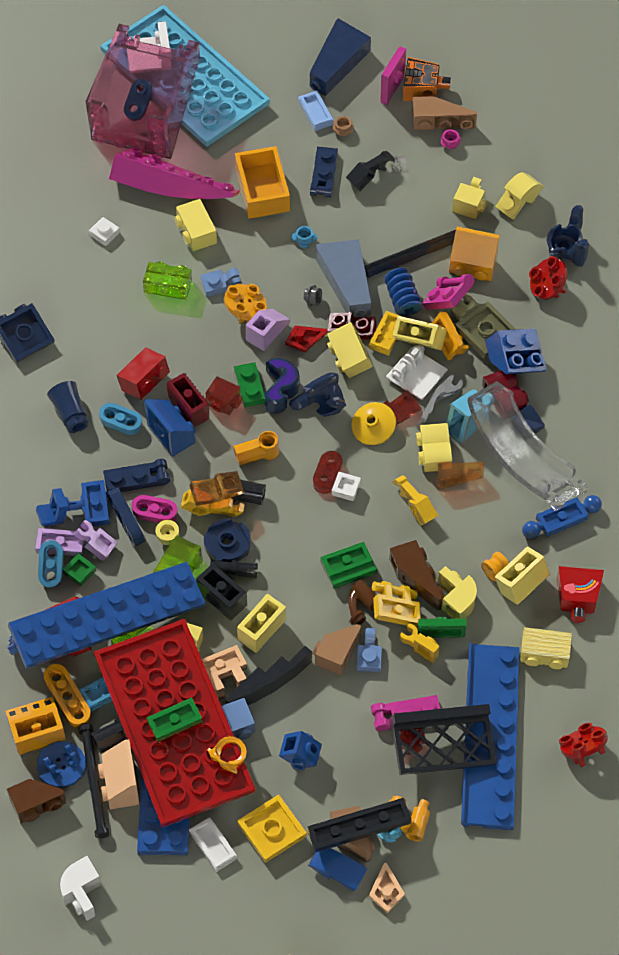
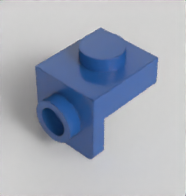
(55, 511)

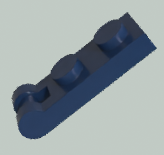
(324, 171)
(137, 476)

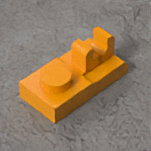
(453, 342)

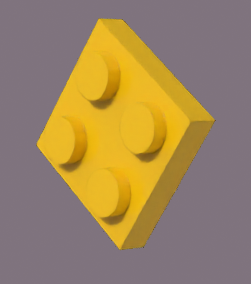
(272, 828)

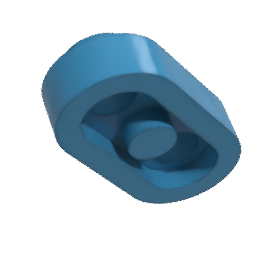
(121, 419)
(50, 564)

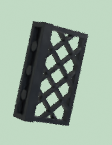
(440, 718)

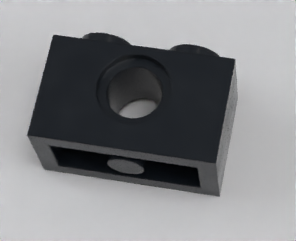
(222, 591)

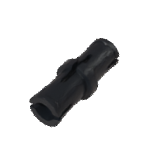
(236, 569)

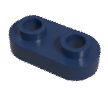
(138, 99)

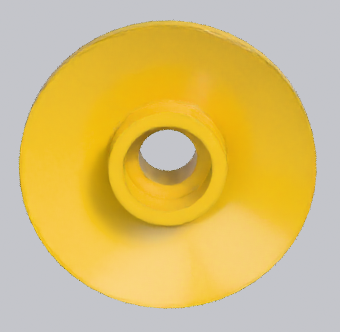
(376, 432)

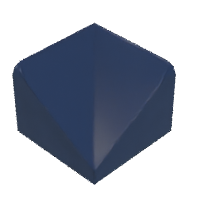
(532, 418)

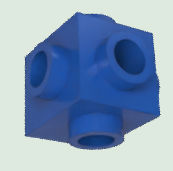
(300, 750)

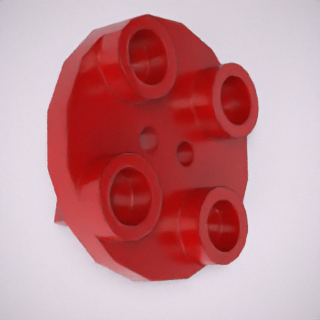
(548, 278)
(583, 743)

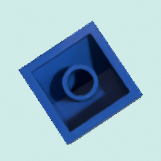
(169, 425)

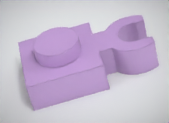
(98, 541)

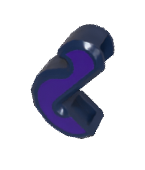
(284, 388)

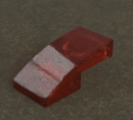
(403, 407)

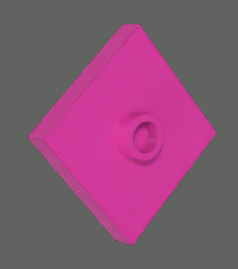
(393, 75)

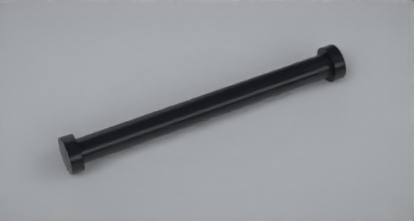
(101, 830)

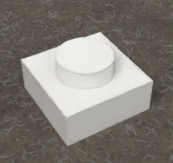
(104, 231)
(346, 486)

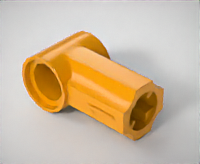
(257, 448)

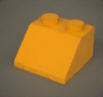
(474, 253)

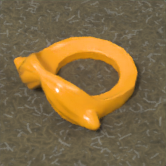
(232, 765)

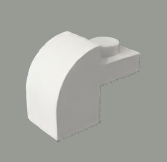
(76, 883)

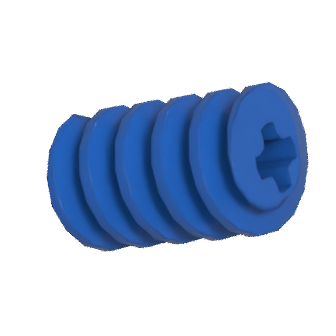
(403, 292)

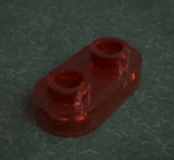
(327, 470)

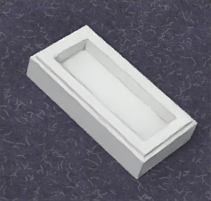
(212, 844)

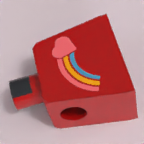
(578, 590)

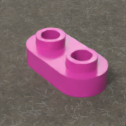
(155, 508)

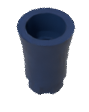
(69, 405)

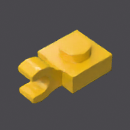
(424, 646)

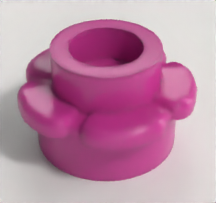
(450, 139)

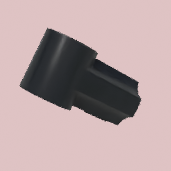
(252, 493)
(109, 736)

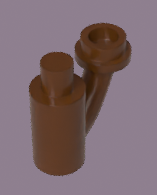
(363, 593)

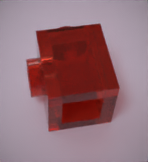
(223, 396)

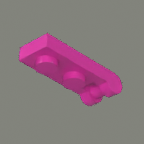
(418, 704)

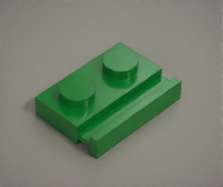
(348, 565)

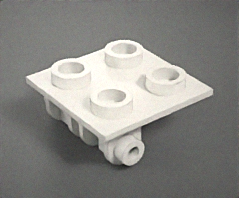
(416, 372)

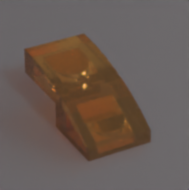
(216, 489)

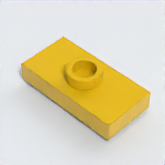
(382, 338)

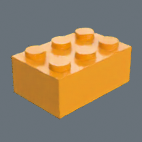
(262, 182)

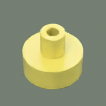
(166, 531)

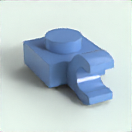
(217, 282)
(369, 655)

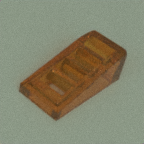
(458, 473)

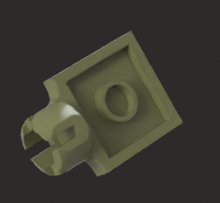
(478, 322)

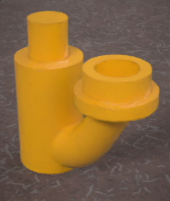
(420, 817)

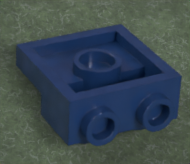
(24, 332)

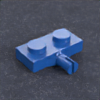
(93, 503)

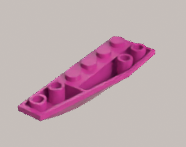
(165, 178)

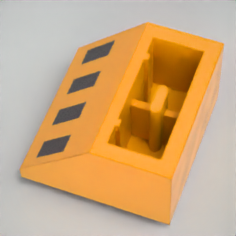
(35, 725)

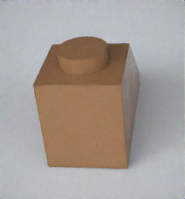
(337, 649)

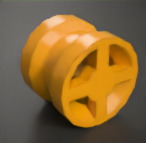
(494, 565)

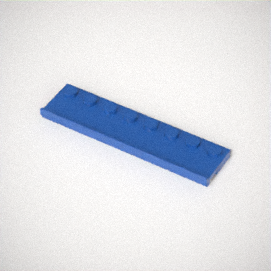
(490, 790)

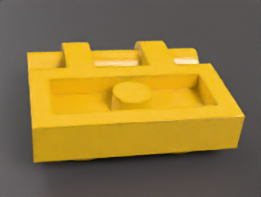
(393, 609)

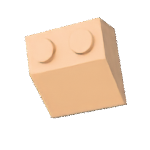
(119, 776)

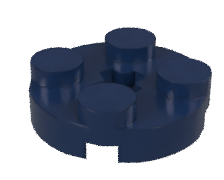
(232, 530)

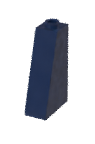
(338, 56)

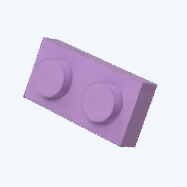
(66, 538)

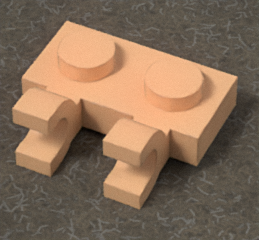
(225, 664)

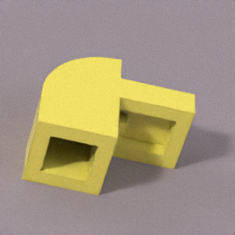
(519, 190)
(461, 595)

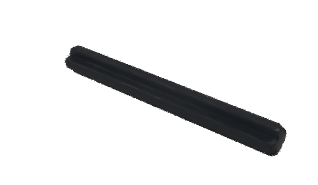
(409, 254)

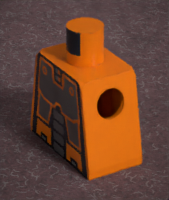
(423, 79)

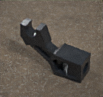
(365, 171)

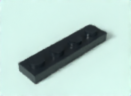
(359, 825)

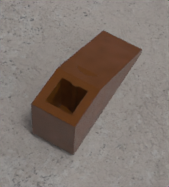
(412, 570)

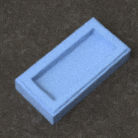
(315, 110)

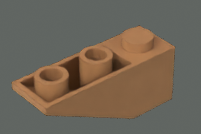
(440, 114)

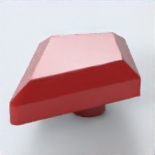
(305, 337)

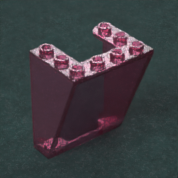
(171, 78)

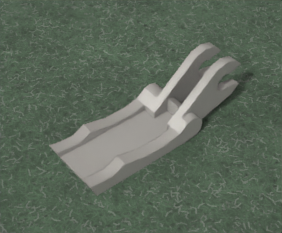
(443, 391)

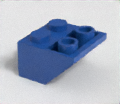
(516, 351)

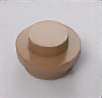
(343, 126)

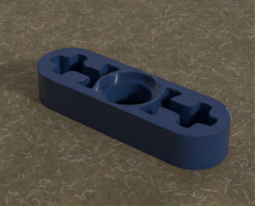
(125, 517)

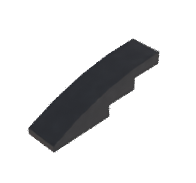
(261, 683)

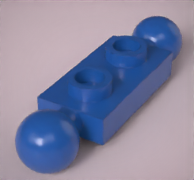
(569, 515)

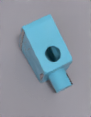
(460, 420)

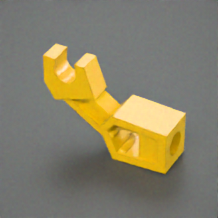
(418, 503)
(222, 507)

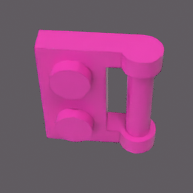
(445, 293)

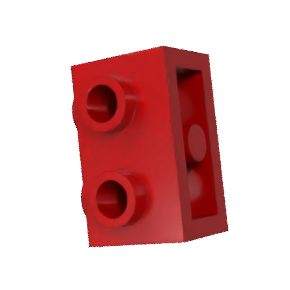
(143, 373)

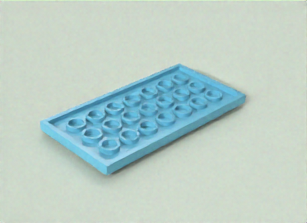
(219, 93)

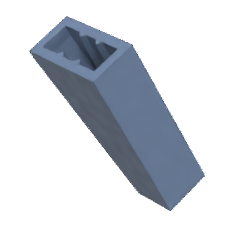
(346, 274)

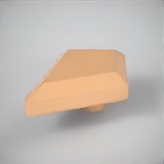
(386, 890)

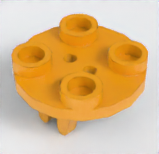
(244, 301)

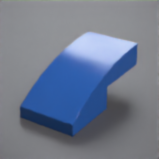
(339, 867)

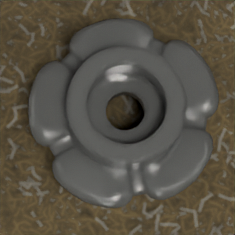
(313, 295)

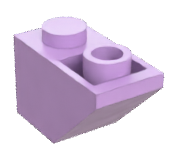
(265, 327)

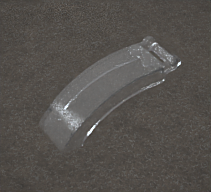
(520, 448)

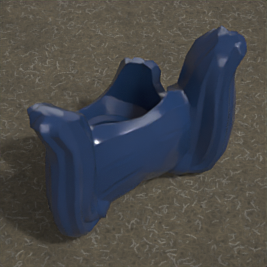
(569, 241)
(324, 392)

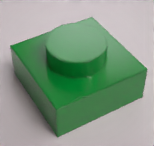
(79, 570)

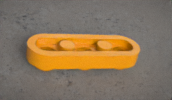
(63, 688)

